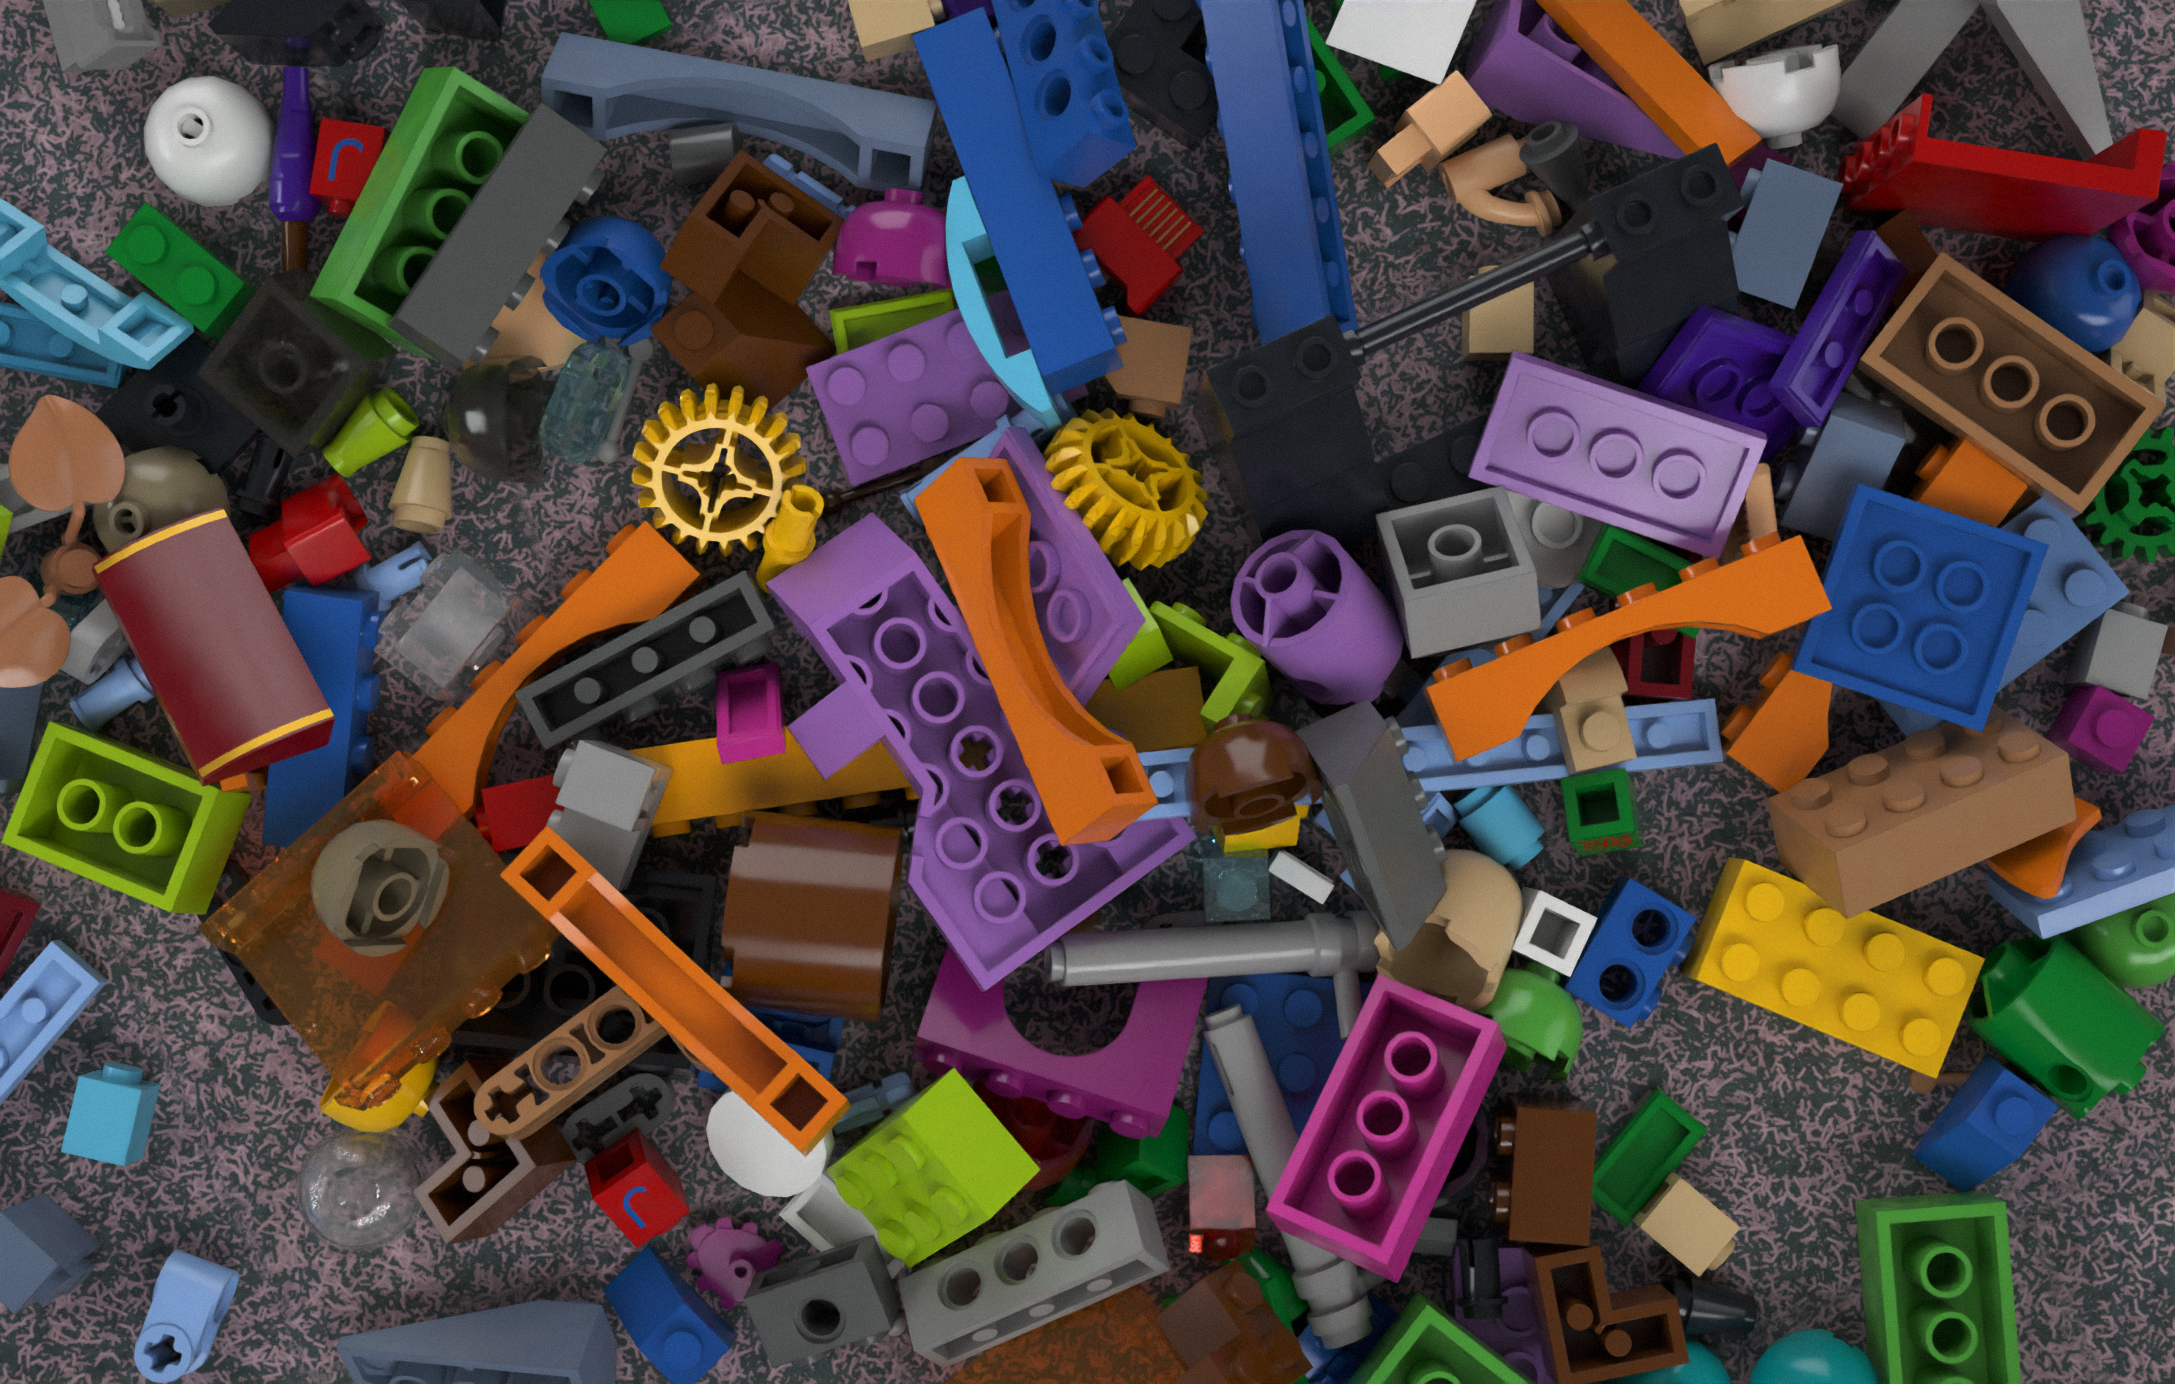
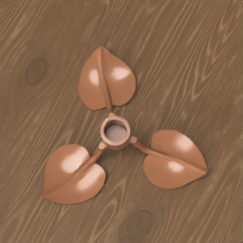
(54, 463)

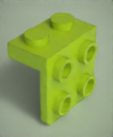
(1229, 661)

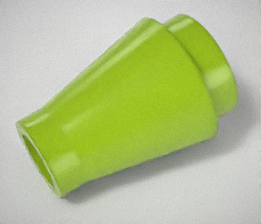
(373, 430)

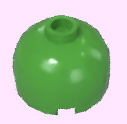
(2132, 945)
(1536, 1020)

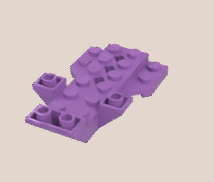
(920, 690)

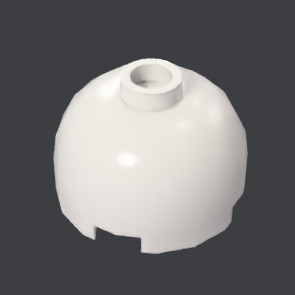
(1781, 90)
(209, 140)

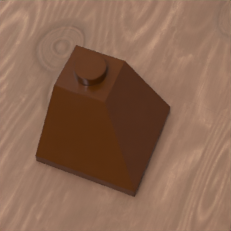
(744, 341)

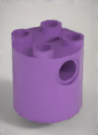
(1317, 618)

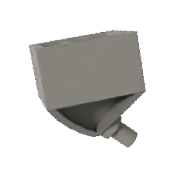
(1459, 573)

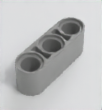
(1896, 60)

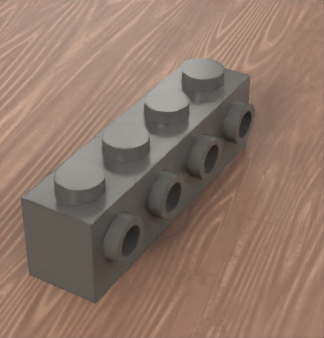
(499, 238)
(649, 662)

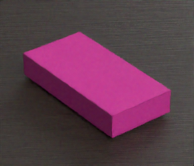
(750, 713)

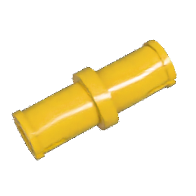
(791, 534)

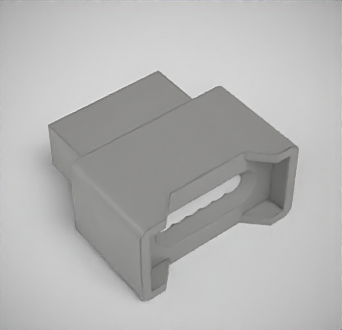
(100, 33)

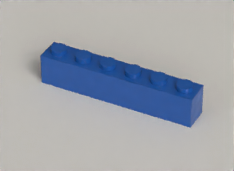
(1278, 164)
(1019, 209)

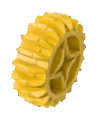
(696, 461)
(1128, 487)

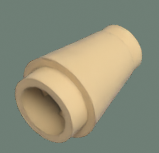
(424, 487)

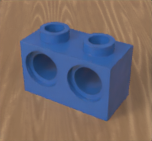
(1614, 943)

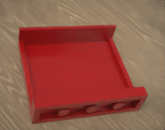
(1995, 187)

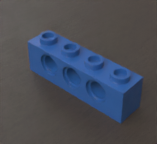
(1065, 87)

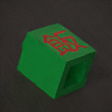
(1602, 812)

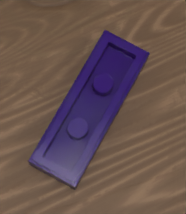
(1837, 328)

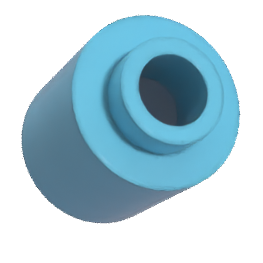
(1500, 824)

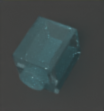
(1234, 883)

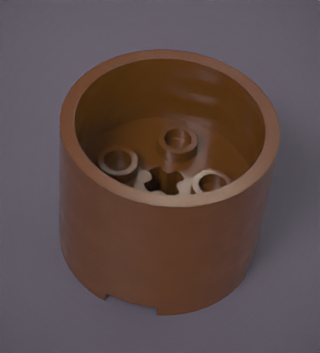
(812, 915)

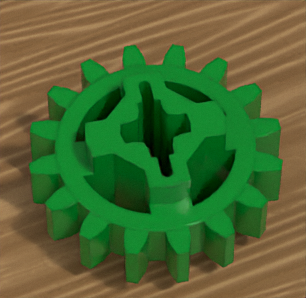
(2126, 511)

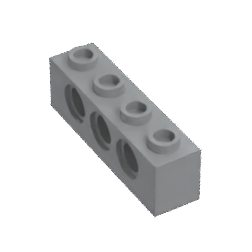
(1124, 1253)

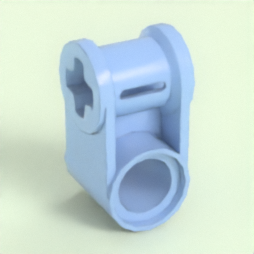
(185, 1305)

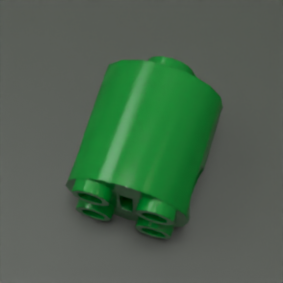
(2061, 1021)

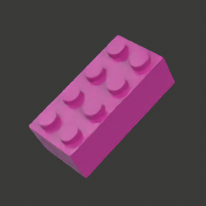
(1387, 1127)

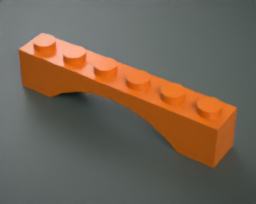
(628, 589)
(1750, 597)
(1787, 721)
(1080, 768)
(676, 991)

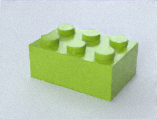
(126, 819)
(932, 1170)

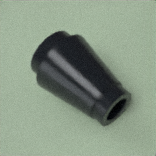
(1709, 1306)

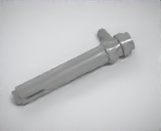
(1315, 945)
(1327, 1282)

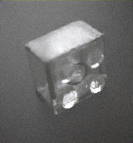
(454, 624)

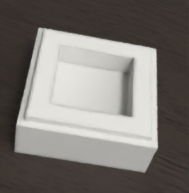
(1300, 875)

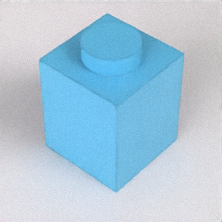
(111, 1115)

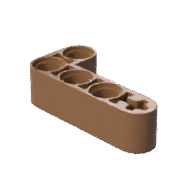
(597, 1063)

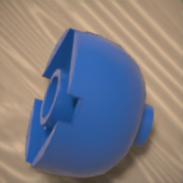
(607, 280)
(2078, 289)

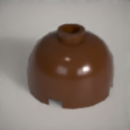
(1249, 776)

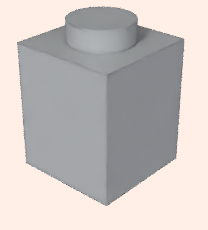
(2118, 652)

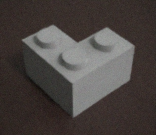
(607, 805)

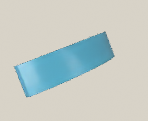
(965, 246)
(79, 302)

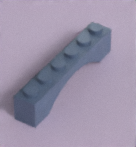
(628, 89)

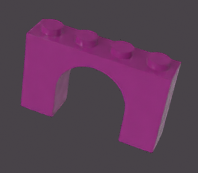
(1122, 1084)

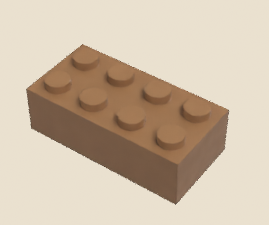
(2010, 385)
(1921, 810)

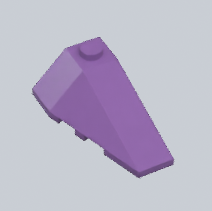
(1542, 75)

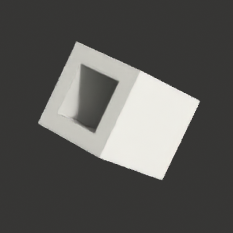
(1552, 931)

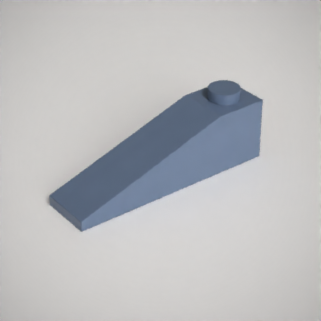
(493, 1346)

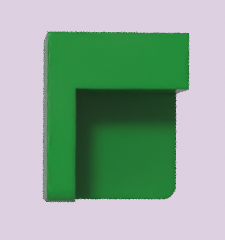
(1148, 1162)

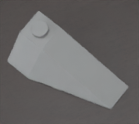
(2057, 57)

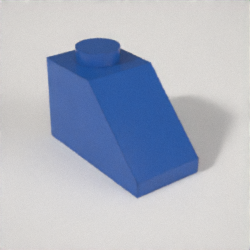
(1984, 1125)
(668, 1318)

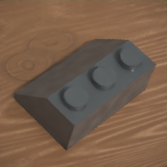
(1378, 817)

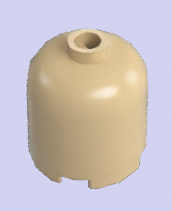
(1466, 936)

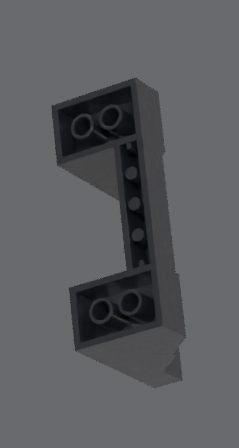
(1623, 276)

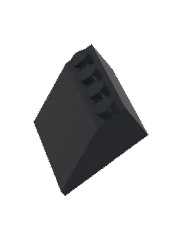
(569, 982)

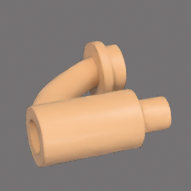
(1489, 166)

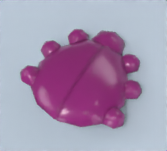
(730, 1258)

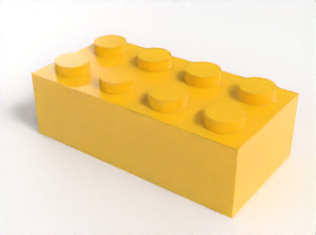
(1838, 975)

